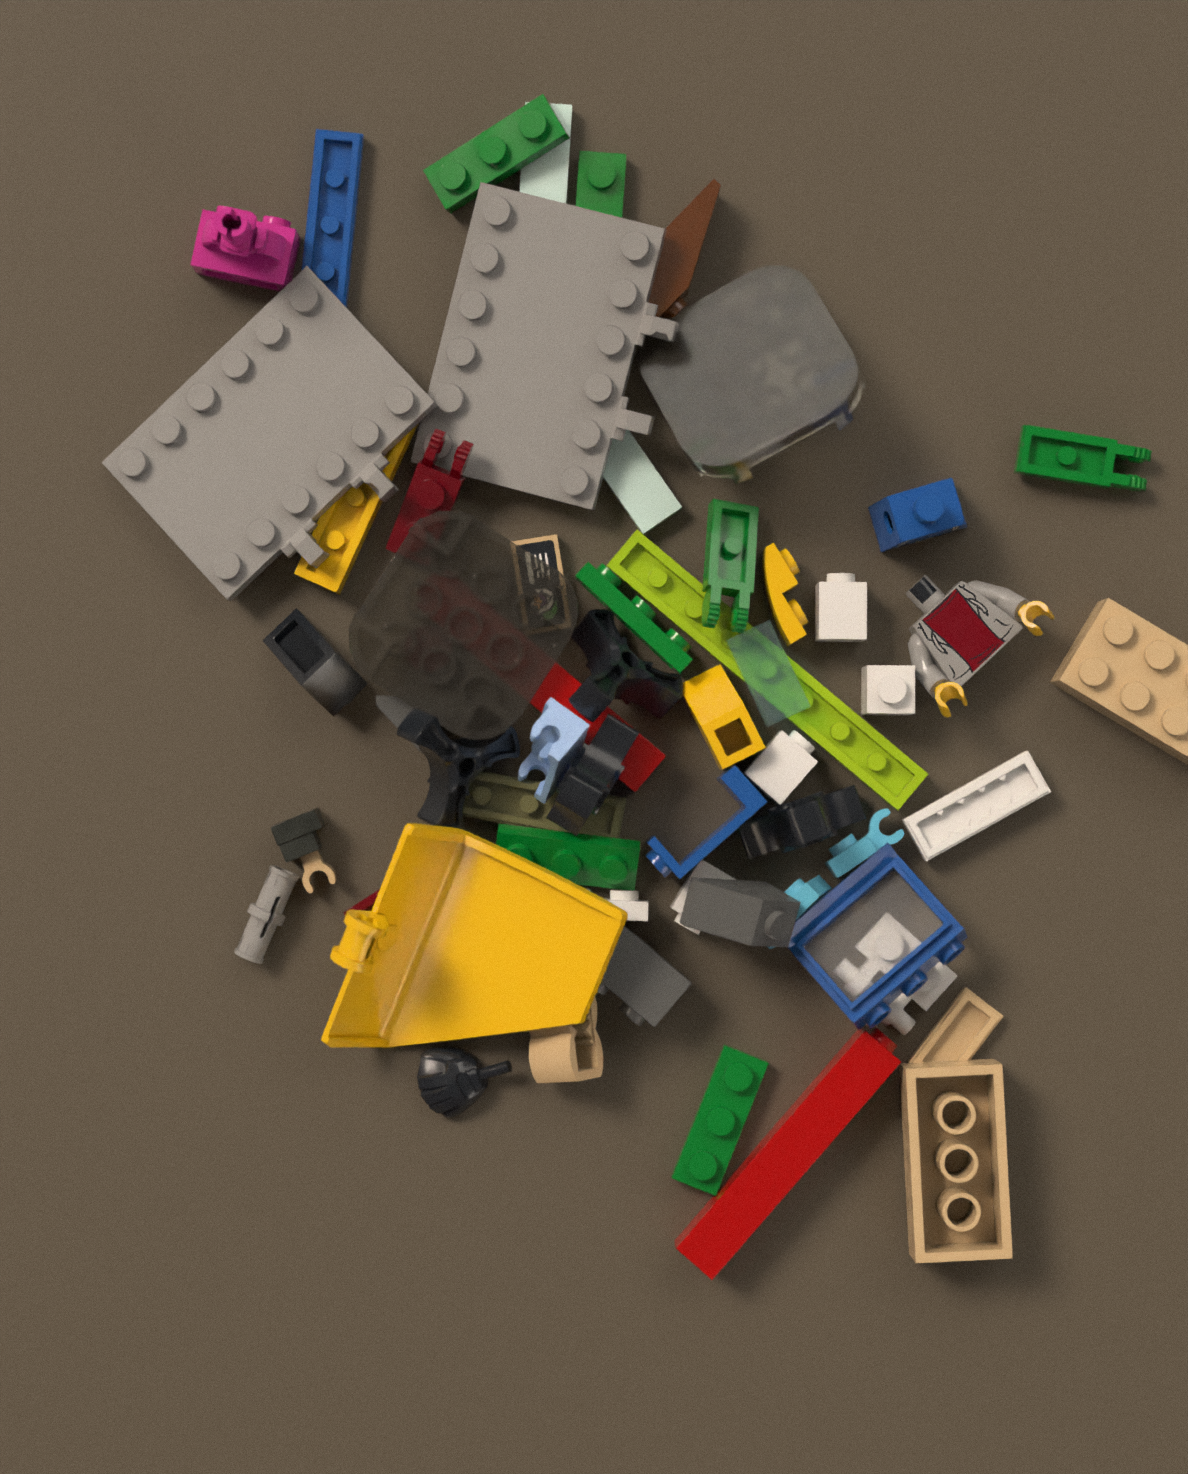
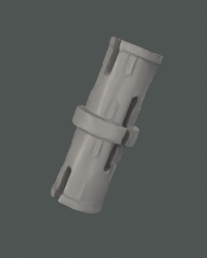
(266, 914)

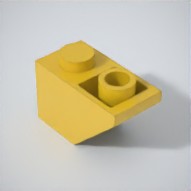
(721, 717)

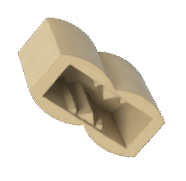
(567, 1052)

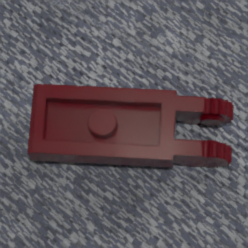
(430, 488)

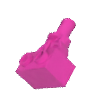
(245, 250)

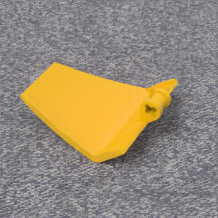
(468, 946)

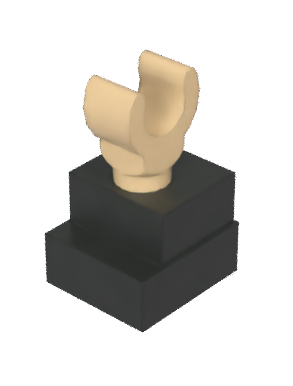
(298, 839)

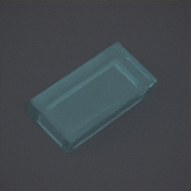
(768, 673)

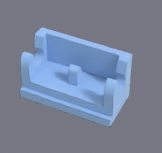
(556, 742)

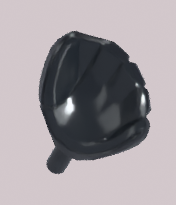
(454, 1079)

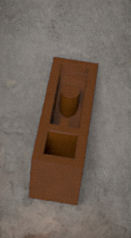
(682, 251)

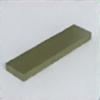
(513, 803)

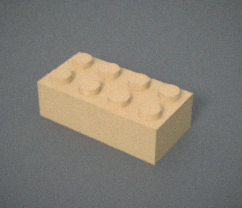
(1131, 676)
(955, 1161)

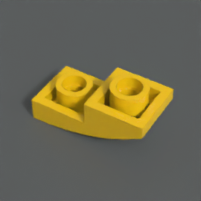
(778, 579)

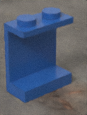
(748, 799)

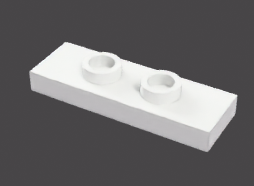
(976, 805)

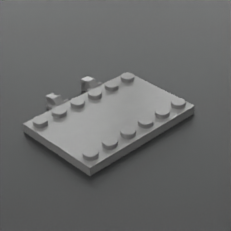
(543, 344)
(271, 436)

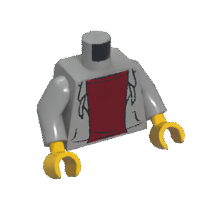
(963, 632)

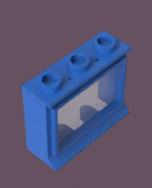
(875, 938)

